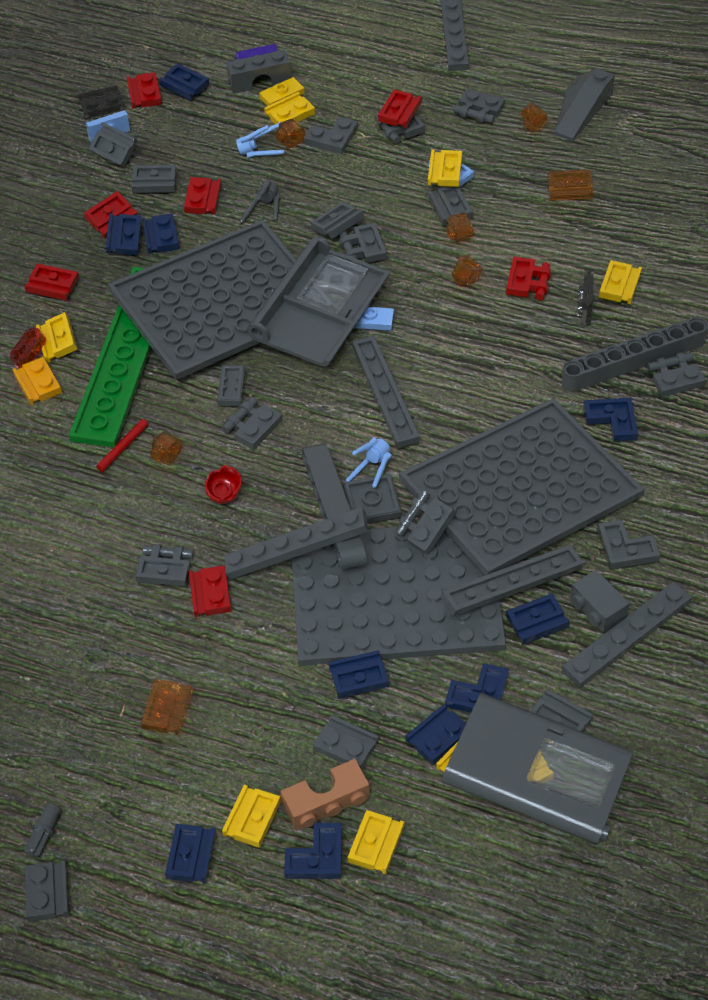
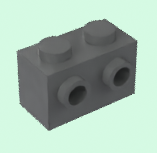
(599, 601)

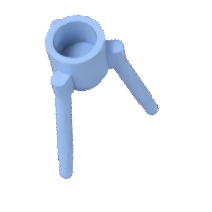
(247, 143)
(377, 451)

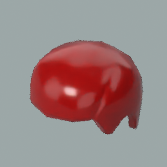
(223, 485)

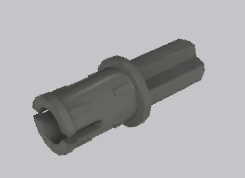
(42, 830)

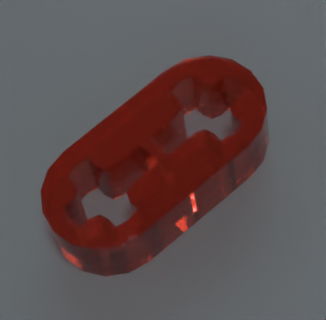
(27, 347)

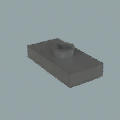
(231, 385)

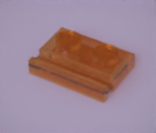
(570, 184)
(166, 707)

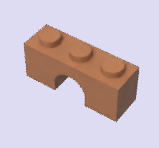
(307, 807)

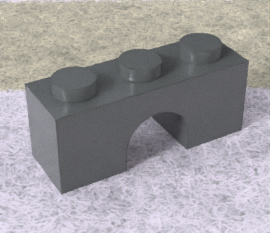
(243, 71)

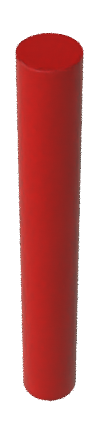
(122, 445)

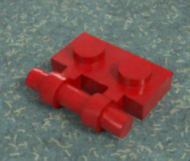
(521, 275)

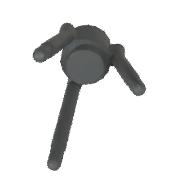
(267, 193)

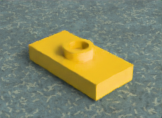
(281, 91)

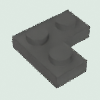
(334, 139)
(624, 551)

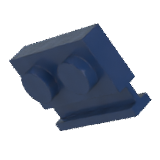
(184, 81)
(160, 233)
(123, 234)
(537, 618)
(358, 674)
(436, 734)
(190, 853)

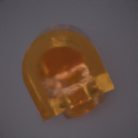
(534, 116)
(290, 133)
(459, 227)
(466, 270)
(165, 448)

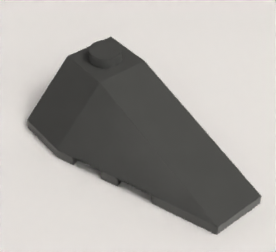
(583, 101)

